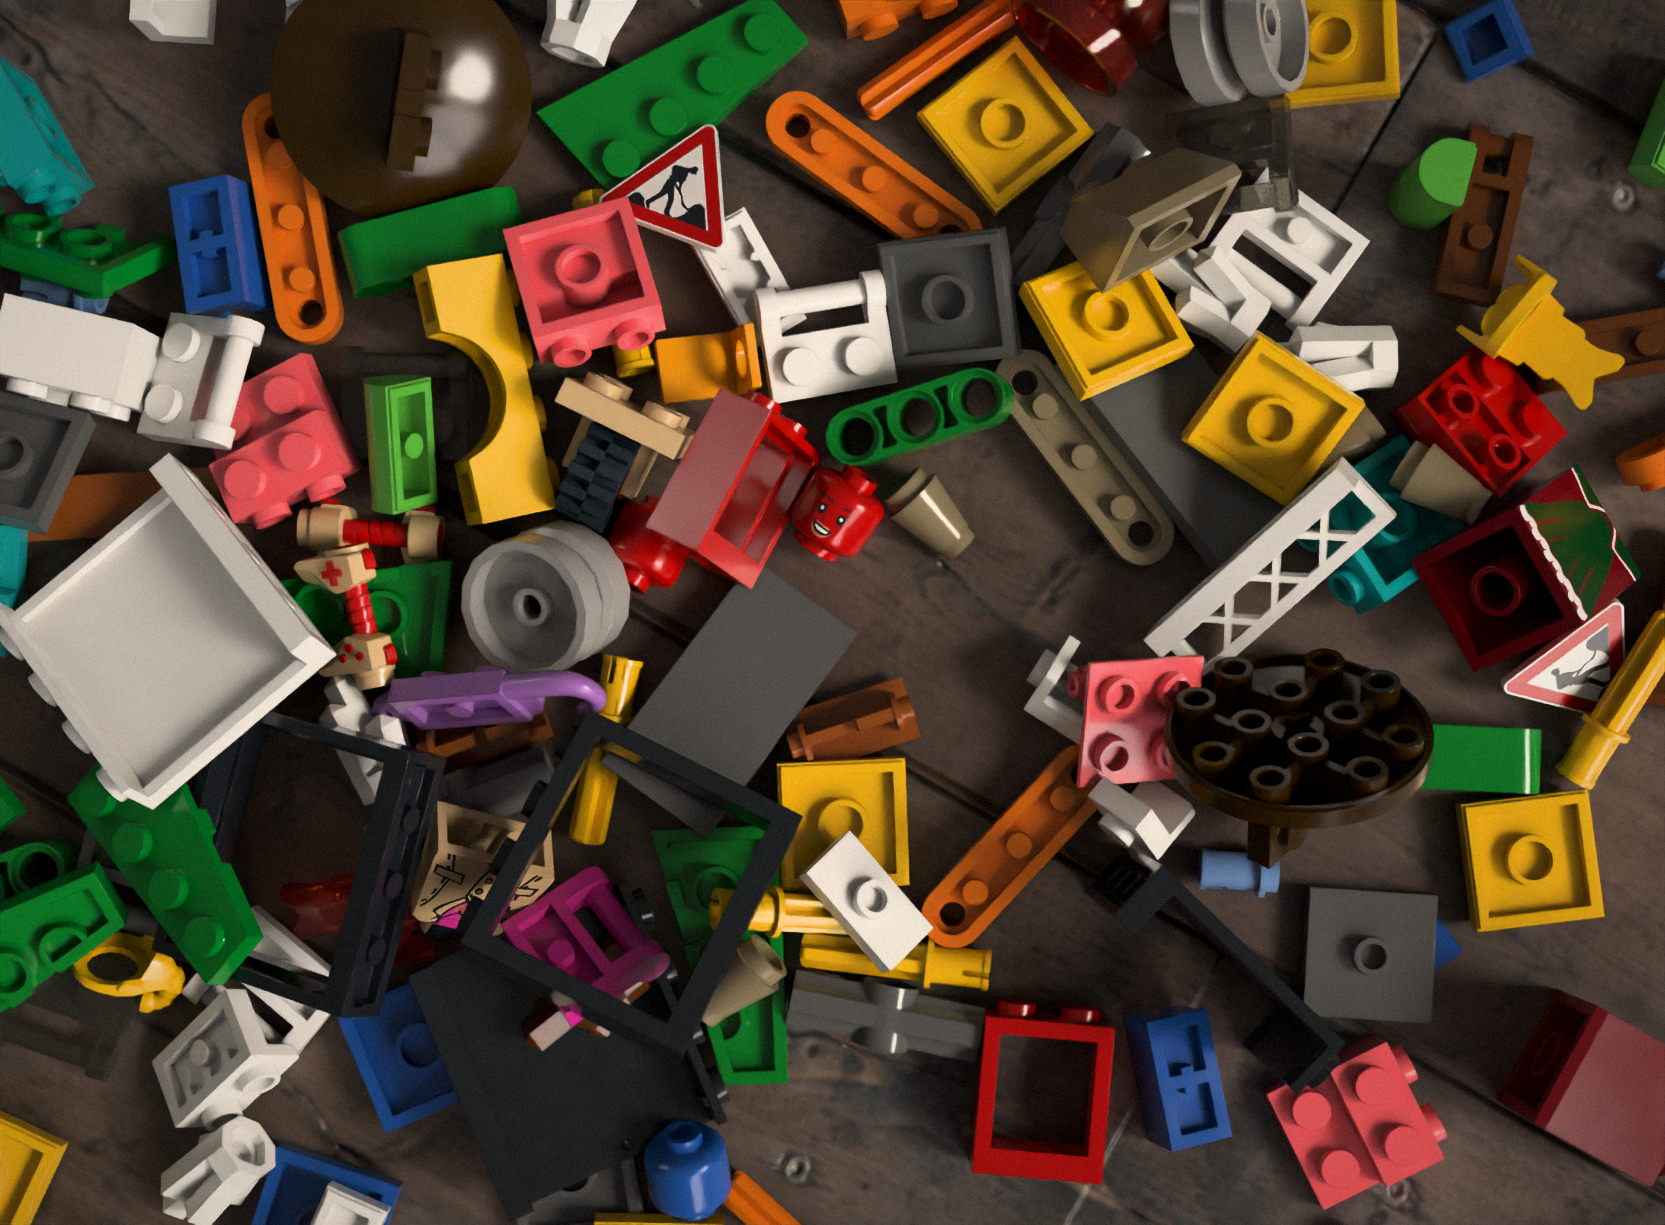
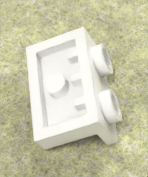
(220, 1064)

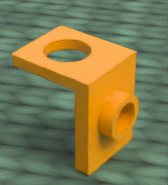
(702, 364)

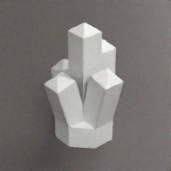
(583, 29)
(1213, 297)
(1351, 355)
(351, 710)
(217, 1171)

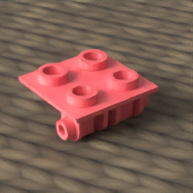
(1127, 715)

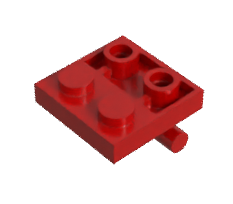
(1483, 420)

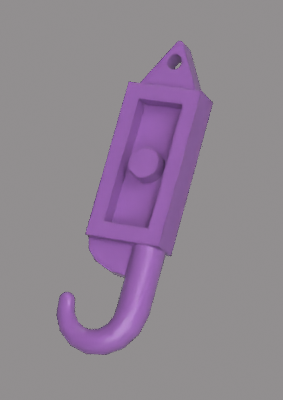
(483, 697)

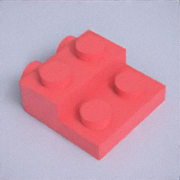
(585, 282)
(283, 446)
(1358, 1123)

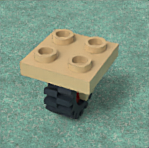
(613, 447)

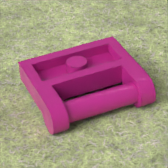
(558, 938)

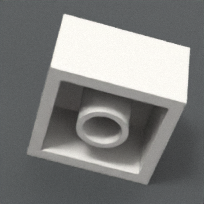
(77, 355)

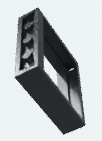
(542, 809)
(382, 875)

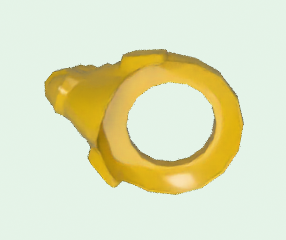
(156, 979)

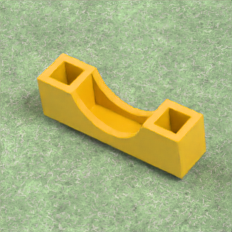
(473, 309)

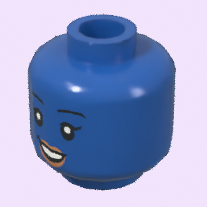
(687, 1170)

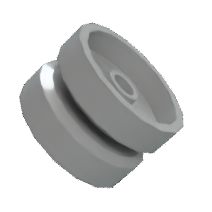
(1239, 47)
(545, 598)

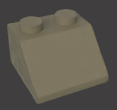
(1146, 214)

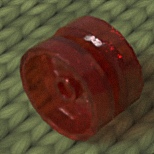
(1094, 38)

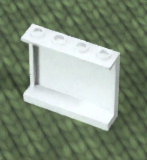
(164, 640)

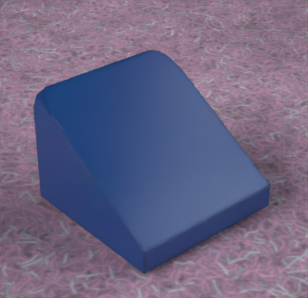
(1488, 39)

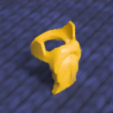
(1530, 330)

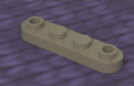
(1086, 461)

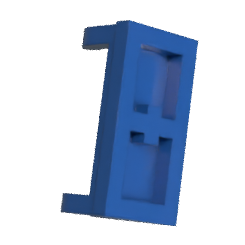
(220, 247)
(1177, 1077)

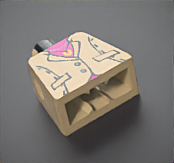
(458, 865)

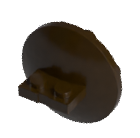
(400, 99)
(1298, 745)

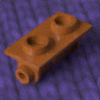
(854, 723)
(480, 743)

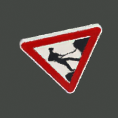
(681, 192)
(1575, 665)

